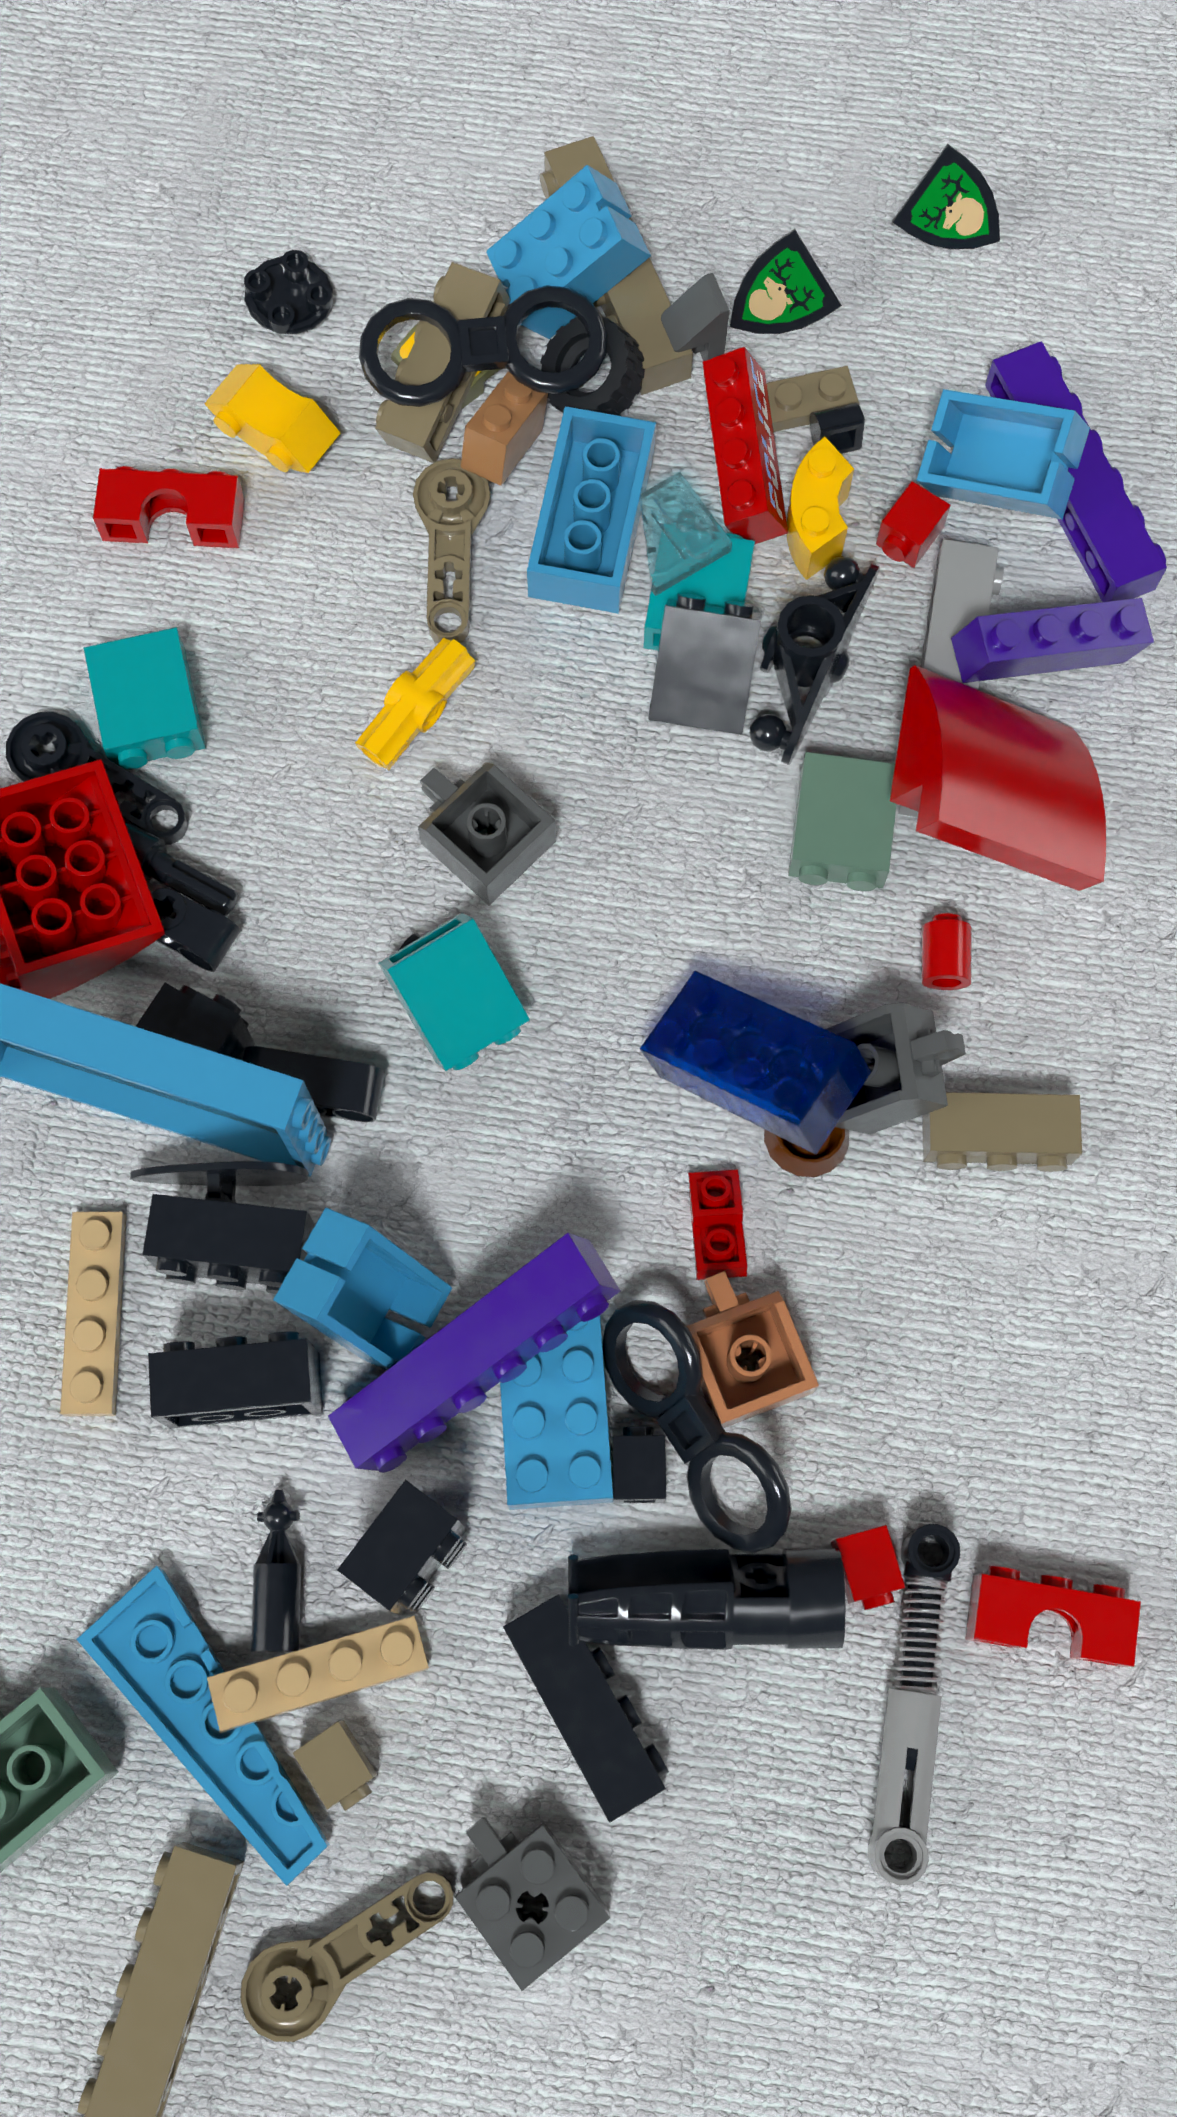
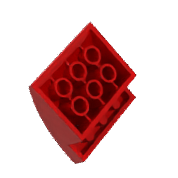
(1000, 781)
(68, 883)

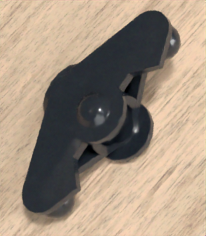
(811, 667)

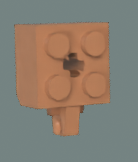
(761, 1327)

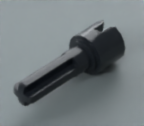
(178, 875)

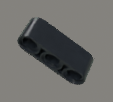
(336, 1086)

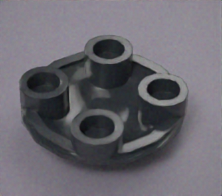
(288, 294)

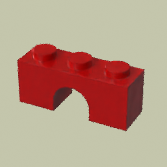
(133, 499)
(1099, 1622)

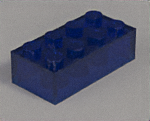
(756, 1061)

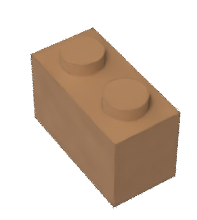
(503, 430)

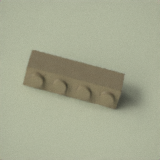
(426, 428)

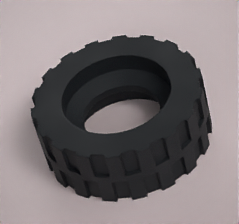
(622, 381)

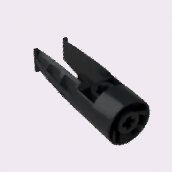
(708, 1599)

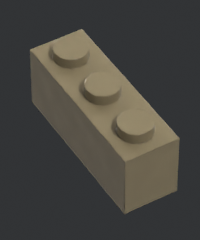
(1004, 1131)

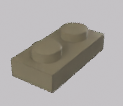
(796, 397)

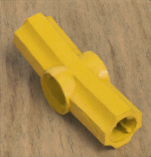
(415, 702)

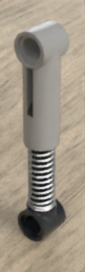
(913, 1712)

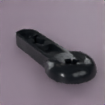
(75, 750)

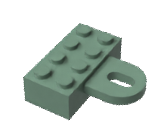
(44, 1770)

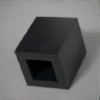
(639, 1466)

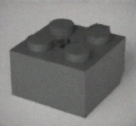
(482, 803)
(904, 1065)
(535, 1865)

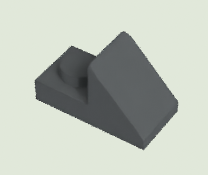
(698, 319)

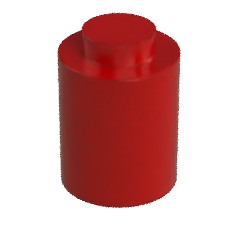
(946, 952)

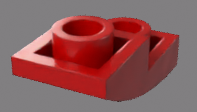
(717, 1223)

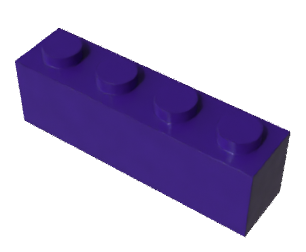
(1051, 639)

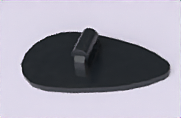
(223, 1177)

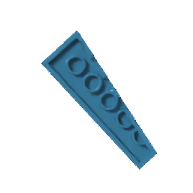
(162, 1668)

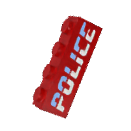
(744, 446)

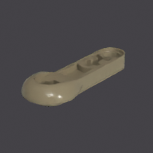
(450, 538)
(328, 1964)

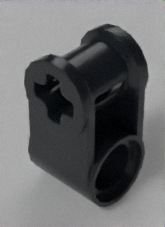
(196, 931)

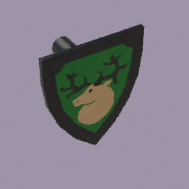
(951, 205)
(782, 290)

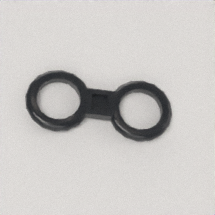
(483, 345)
(694, 1427)

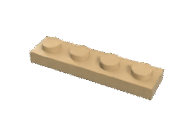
(93, 1314)
(317, 1674)

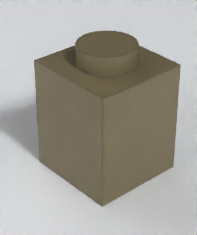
(336, 1766)

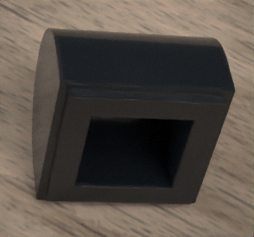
(840, 425)

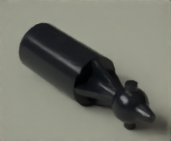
(276, 1583)

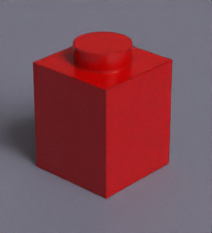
(912, 525)
(869, 1567)

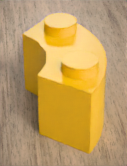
(271, 418)
(813, 514)

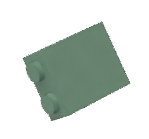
(843, 822)

